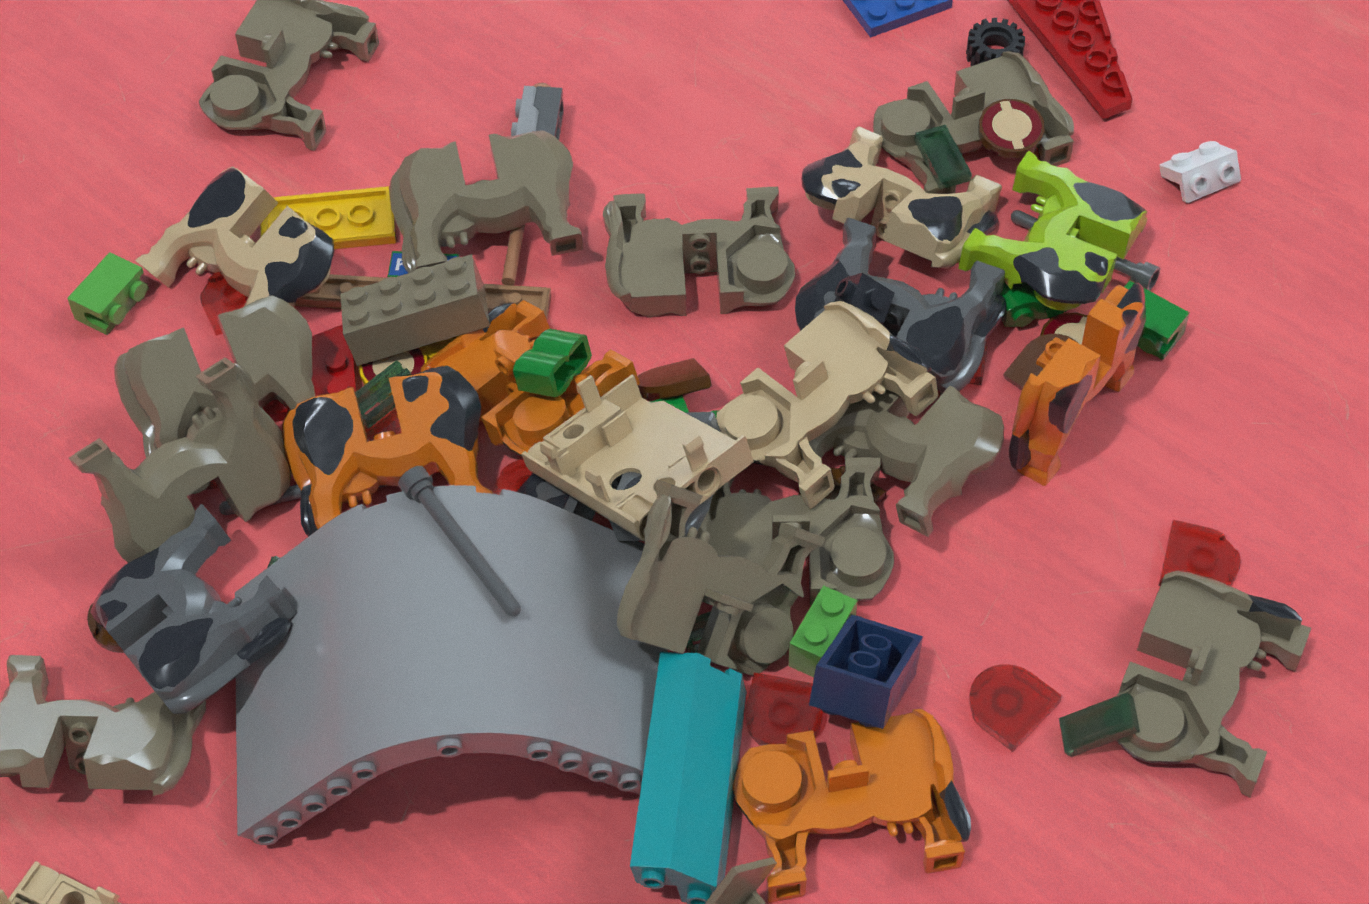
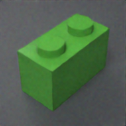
(819, 629)

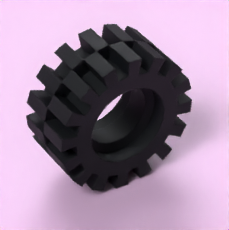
(993, 34)

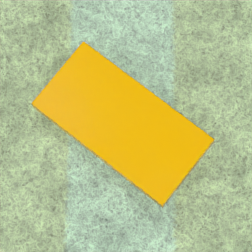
(347, 216)

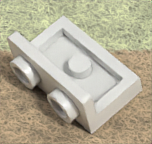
(1202, 170)

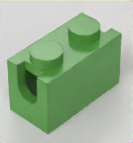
(108, 293)

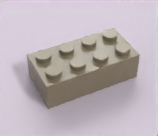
(414, 309)

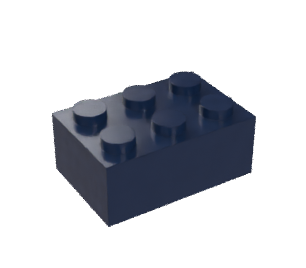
(865, 671)

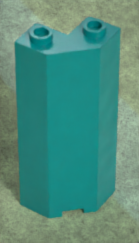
(689, 777)

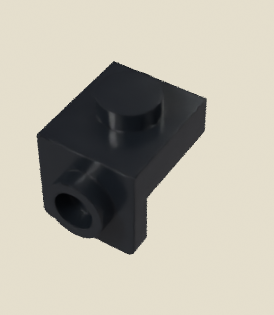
(866, 295)

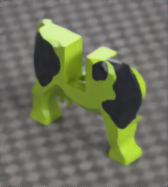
(1073, 242)

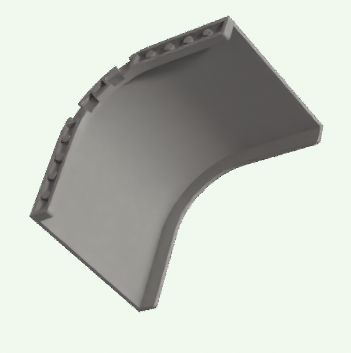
(417, 660)

